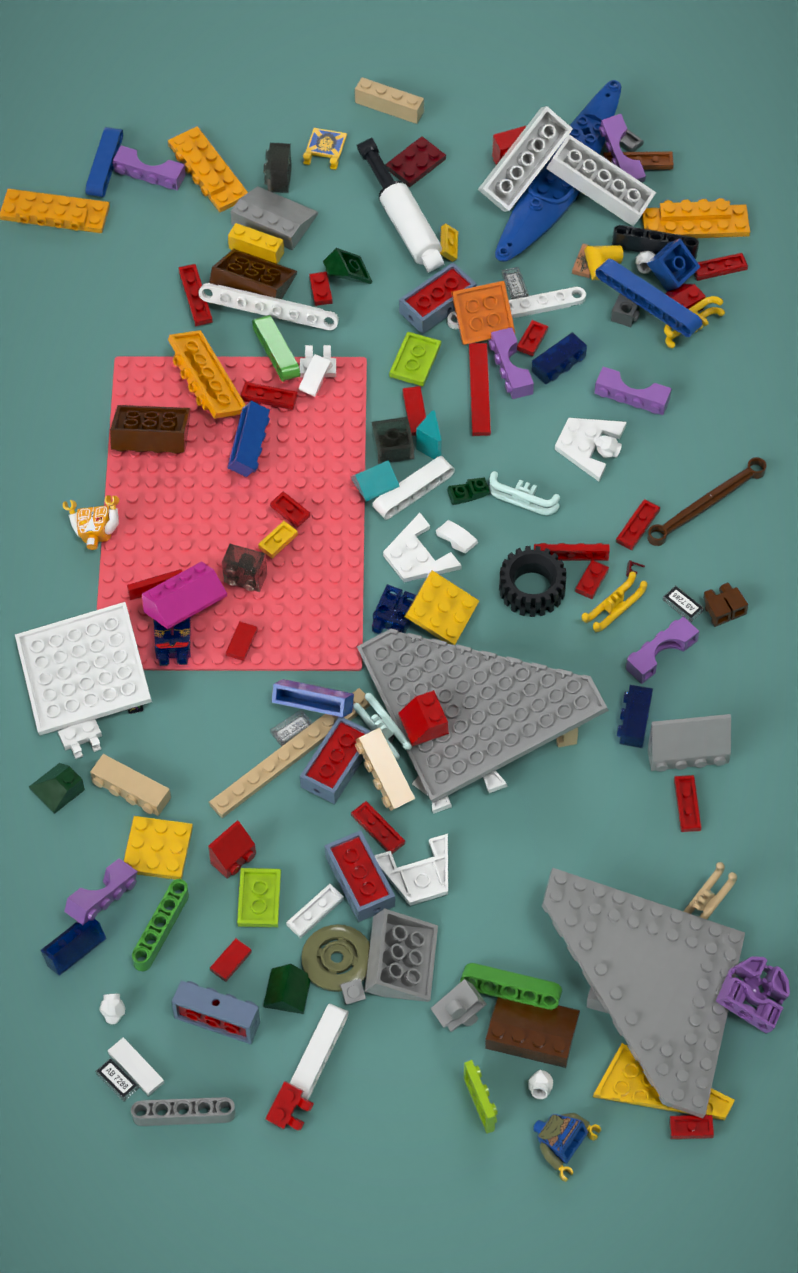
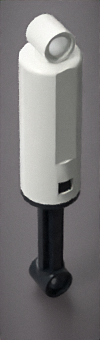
(403, 211)

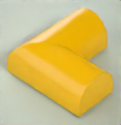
(599, 254)

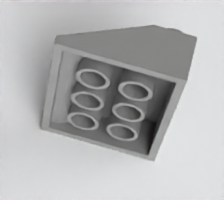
(273, 215)
(690, 742)
(401, 957)

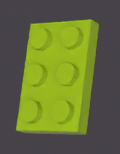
(415, 359)
(259, 897)
(480, 1094)

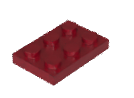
(415, 161)

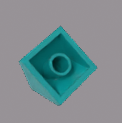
(428, 436)
(375, 481)

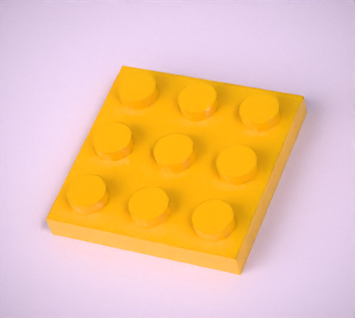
(442, 608)
(158, 847)

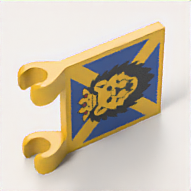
(325, 144)

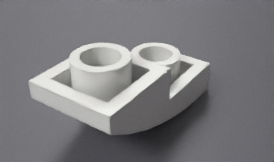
(314, 375)
(459, 537)

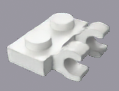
(304, 362)
(79, 734)

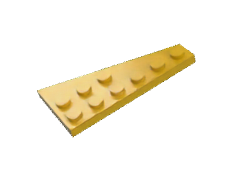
(628, 1084)

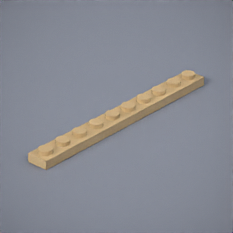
(279, 761)

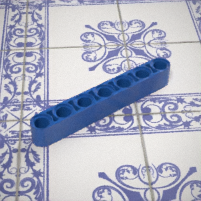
(649, 297)

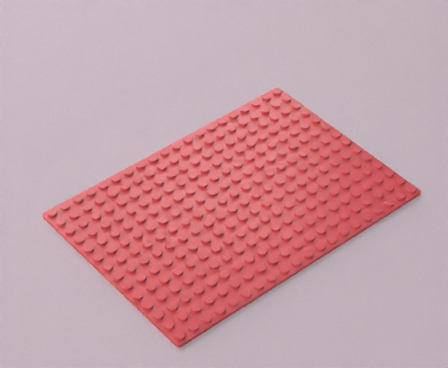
(193, 506)

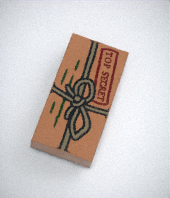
(581, 266)

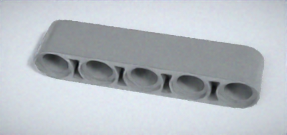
(173, 1106)

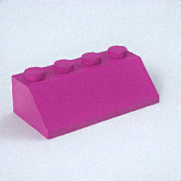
(183, 595)

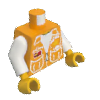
(94, 523)

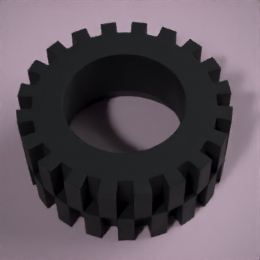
(532, 562)

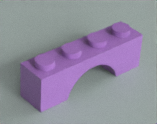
(614, 130)
(167, 174)
(517, 380)
(652, 398)
(678, 636)
(86, 904)

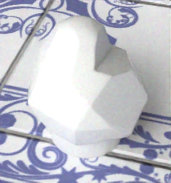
(642, 260)
(607, 446)
(112, 1008)
(540, 1084)

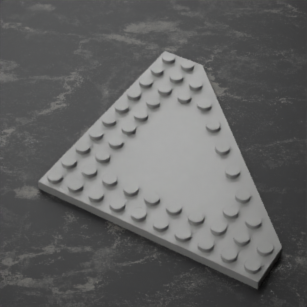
(491, 704)
(654, 977)

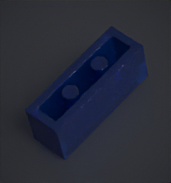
(559, 358)
(635, 716)
(72, 945)

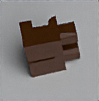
(725, 606)

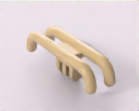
(705, 899)

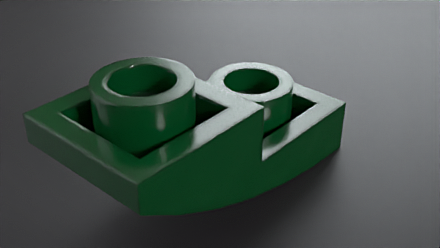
(472, 490)

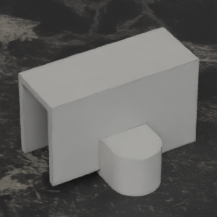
(459, 1006)

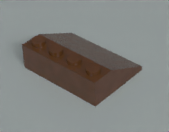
(252, 274)
(150, 429)
(532, 1031)

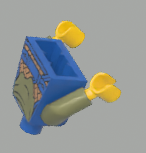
(562, 1137)

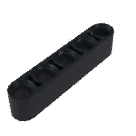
(649, 240)

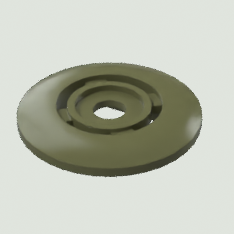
(318, 961)

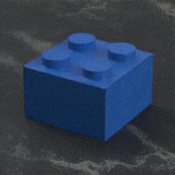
(673, 265)

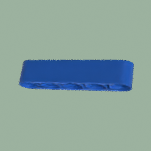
(103, 162)

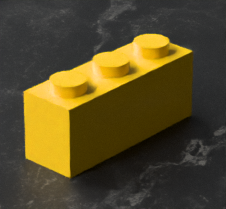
(256, 243)

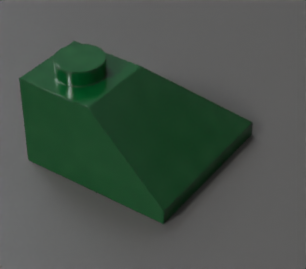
(346, 266)
(58, 787)

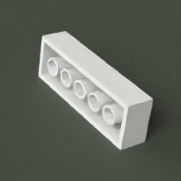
(525, 159)
(601, 180)

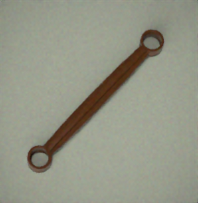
(707, 501)

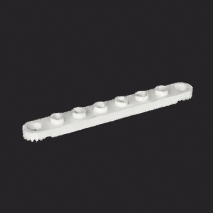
(538, 303)
(268, 306)

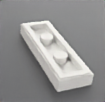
(315, 911)
(135, 1066)

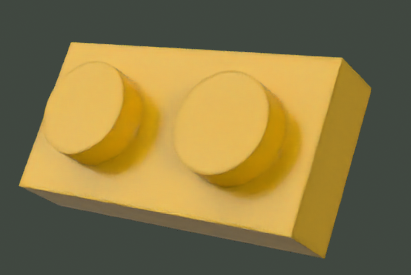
(449, 242)
(278, 539)

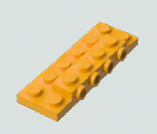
(207, 168)
(54, 210)
(698, 219)
(205, 374)

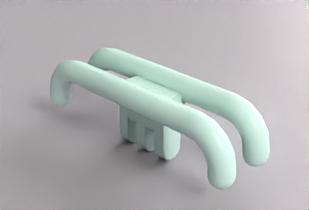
(523, 496)
(386, 724)

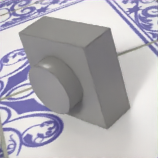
(352, 991)

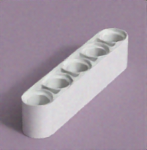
(414, 487)
(319, 1049)

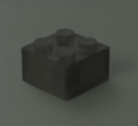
(278, 167)
(393, 440)
(244, 568)

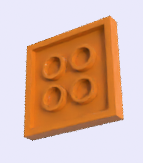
(482, 311)

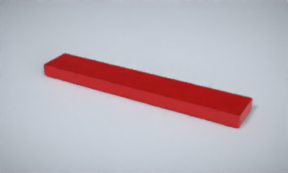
(479, 389)

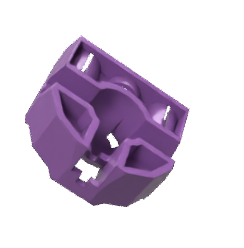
(736, 991)

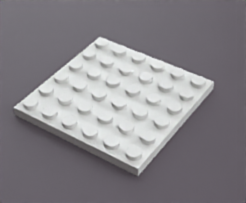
(82, 668)

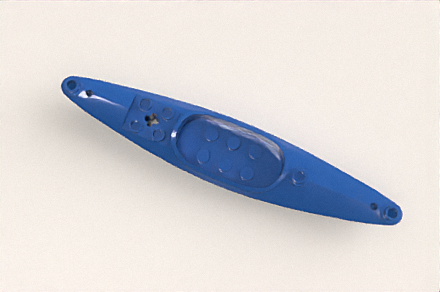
(549, 195)

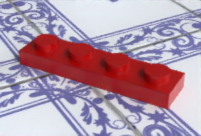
(192, 283)
(578, 551)

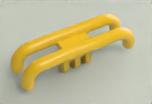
(712, 310)
(615, 603)

